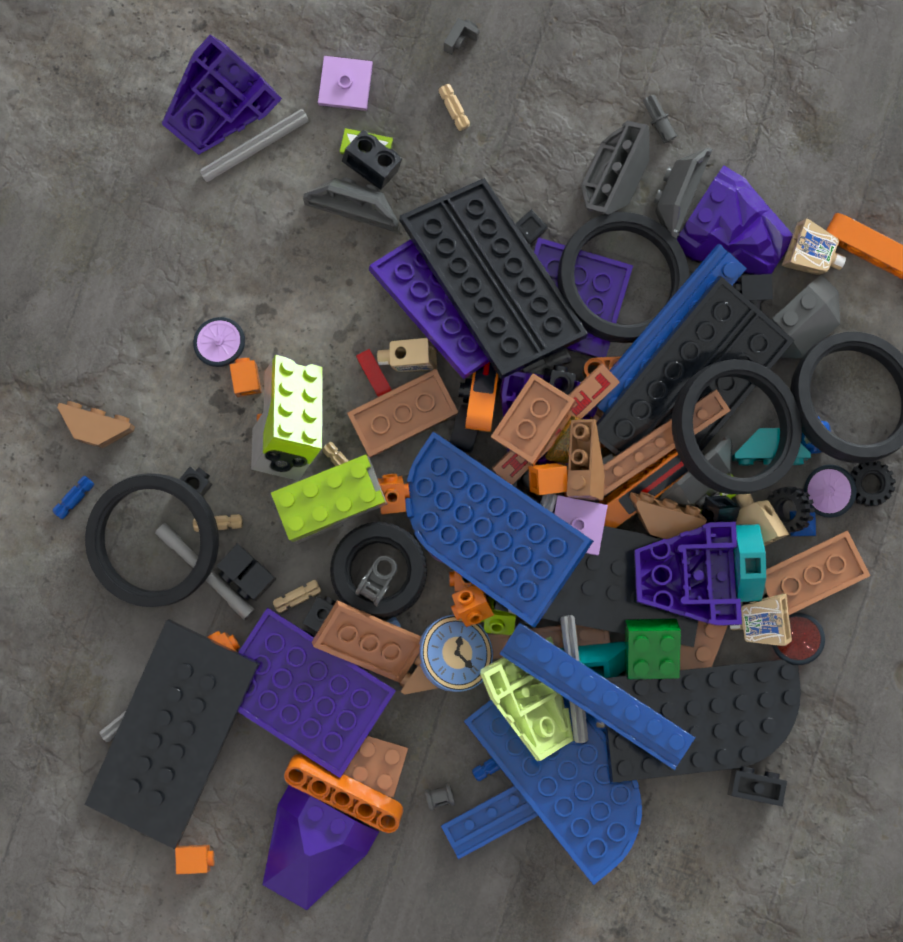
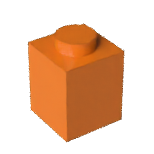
(245, 377)
(548, 478)
(193, 859)

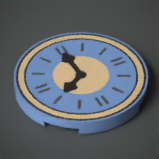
(454, 654)

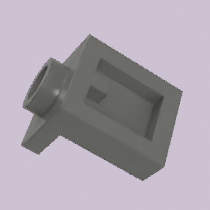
(456, 36)

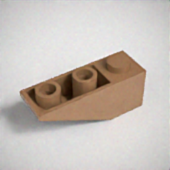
(585, 462)

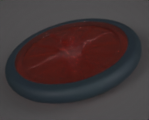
(806, 642)

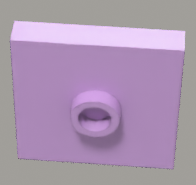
(345, 83)
(585, 517)

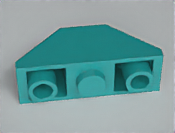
(763, 447)
(749, 563)
(604, 659)

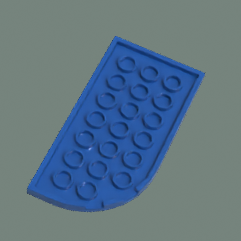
(490, 530)
(568, 791)

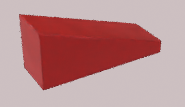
(373, 373)

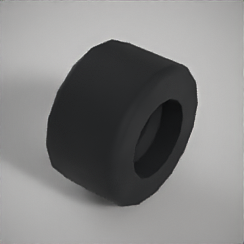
(461, 437)

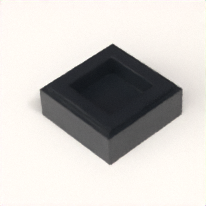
(531, 226)

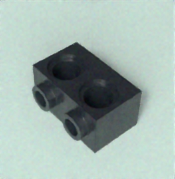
(368, 163)

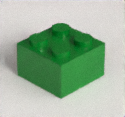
(652, 648)

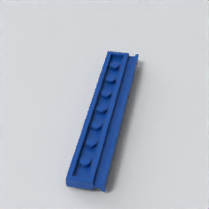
(716, 264)
(597, 696)
(487, 821)

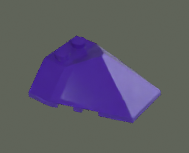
(217, 97)
(312, 847)

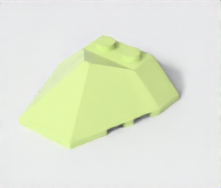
(529, 707)

